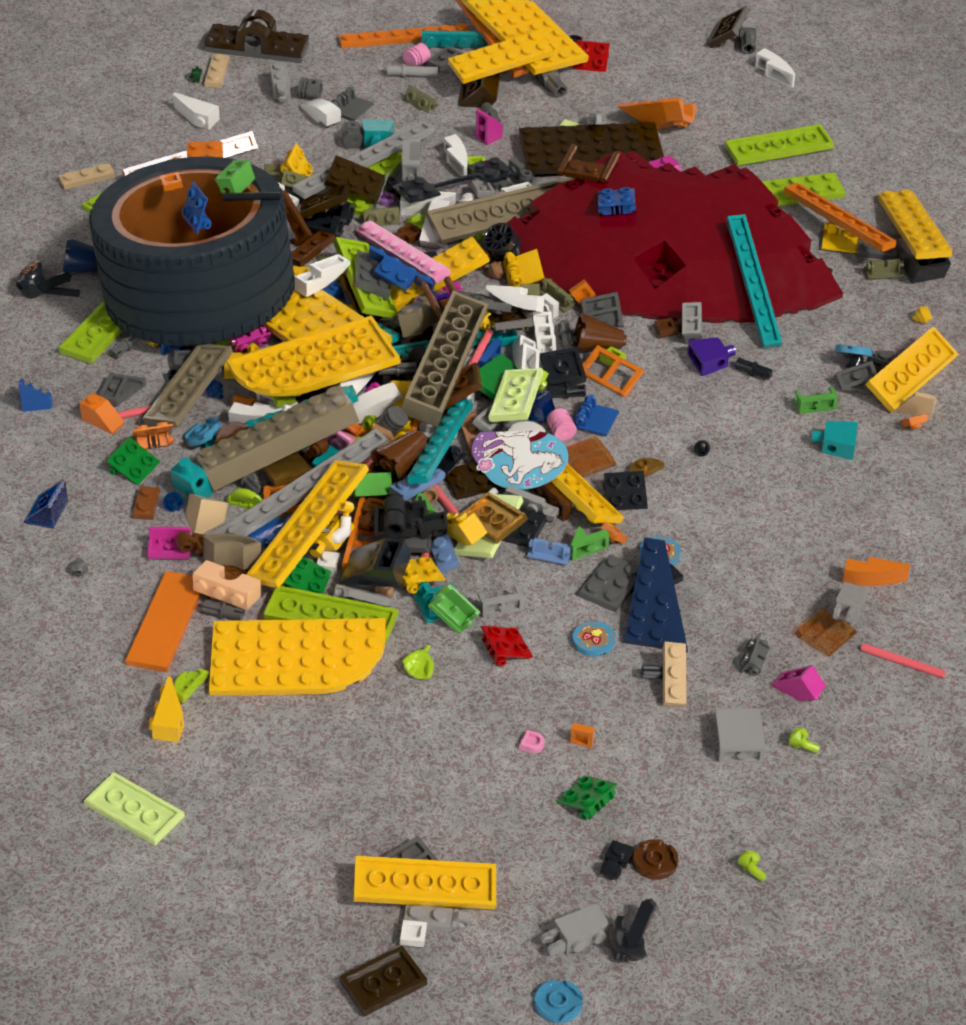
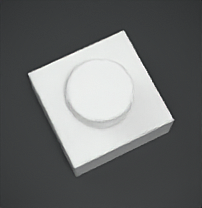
(550, 304)
(329, 560)
(413, 933)

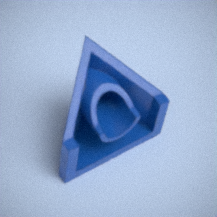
(32, 398)

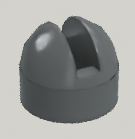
(78, 567)

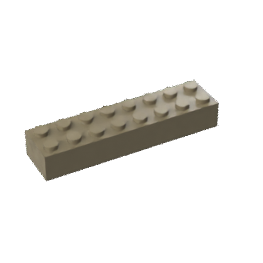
(444, 358)
(277, 437)

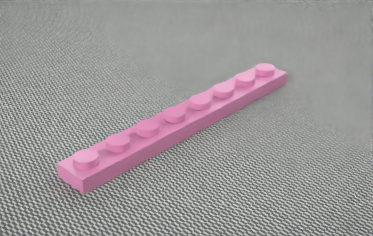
(403, 251)

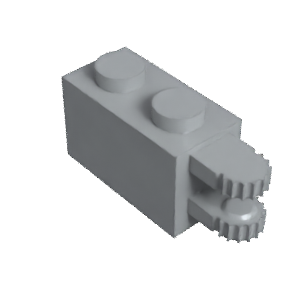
(280, 81)
(849, 602)
(577, 931)

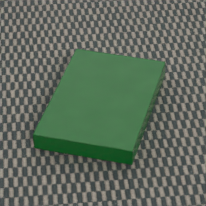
(492, 374)

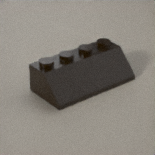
(479, 91)

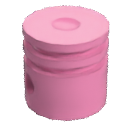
(416, 55)
(561, 424)

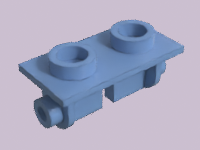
(556, 553)

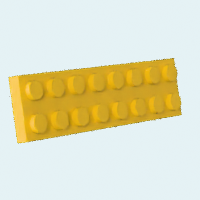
(914, 224)
(307, 523)

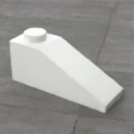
(196, 111)

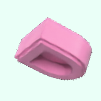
(532, 742)

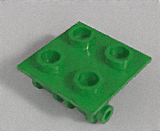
(132, 461)
(308, 577)
(588, 795)

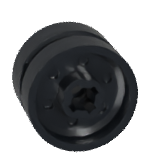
(501, 239)

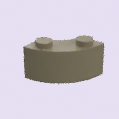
(416, 317)
(231, 550)

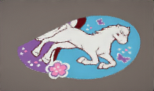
(520, 457)

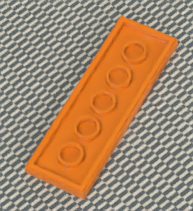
(164, 623)

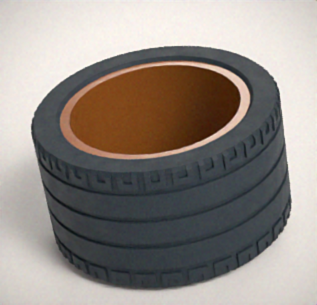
(186, 285)

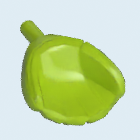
(417, 219)
(419, 663)

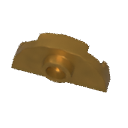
(648, 465)

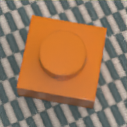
(171, 181)
(582, 291)
(915, 421)
(614, 533)
(582, 735)

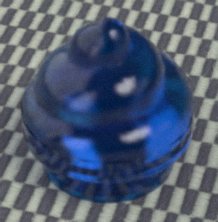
(215, 389)
(173, 501)

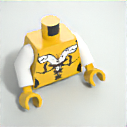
(335, 532)

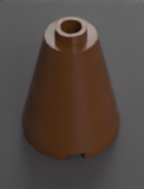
(593, 332)
(399, 454)

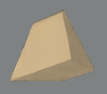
(918, 405)
(205, 513)

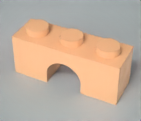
(240, 592)

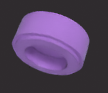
(386, 199)

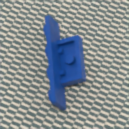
(395, 272)

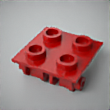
(598, 56)
(504, 643)

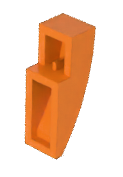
(875, 572)

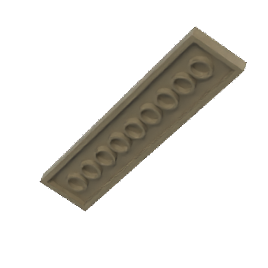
(478, 215)

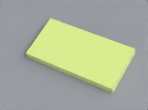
(516, 395)
(484, 546)
(134, 808)

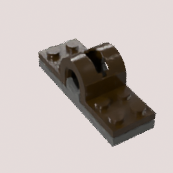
(257, 40)

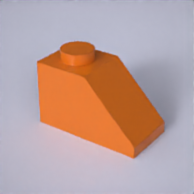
(100, 413)

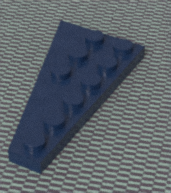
(654, 604)

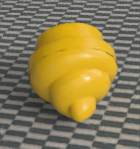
(922, 315)

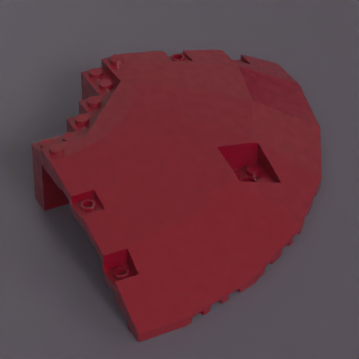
(675, 238)

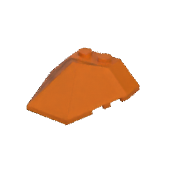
(662, 112)

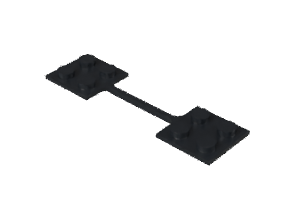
(420, 189)

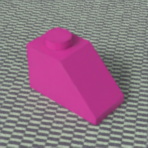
(487, 128)
(800, 683)

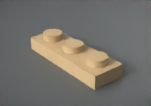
(217, 70)
(86, 176)
(674, 674)

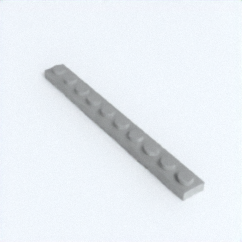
(366, 157)
(299, 488)

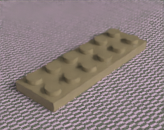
(188, 384)

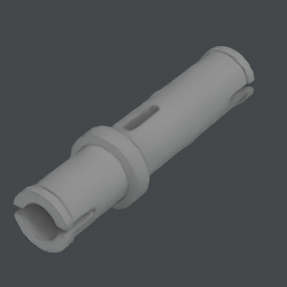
(412, 71)

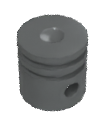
(310, 88)
(352, 134)
(393, 419)

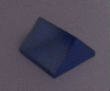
(48, 506)

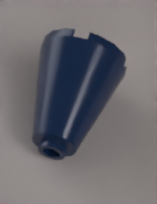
(79, 257)

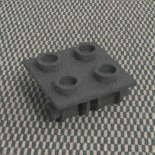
(350, 105)

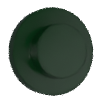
(196, 74)

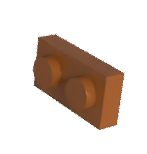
(146, 503)

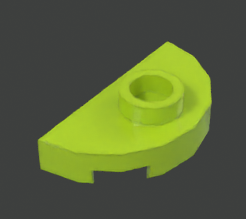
(244, 498)
(188, 683)

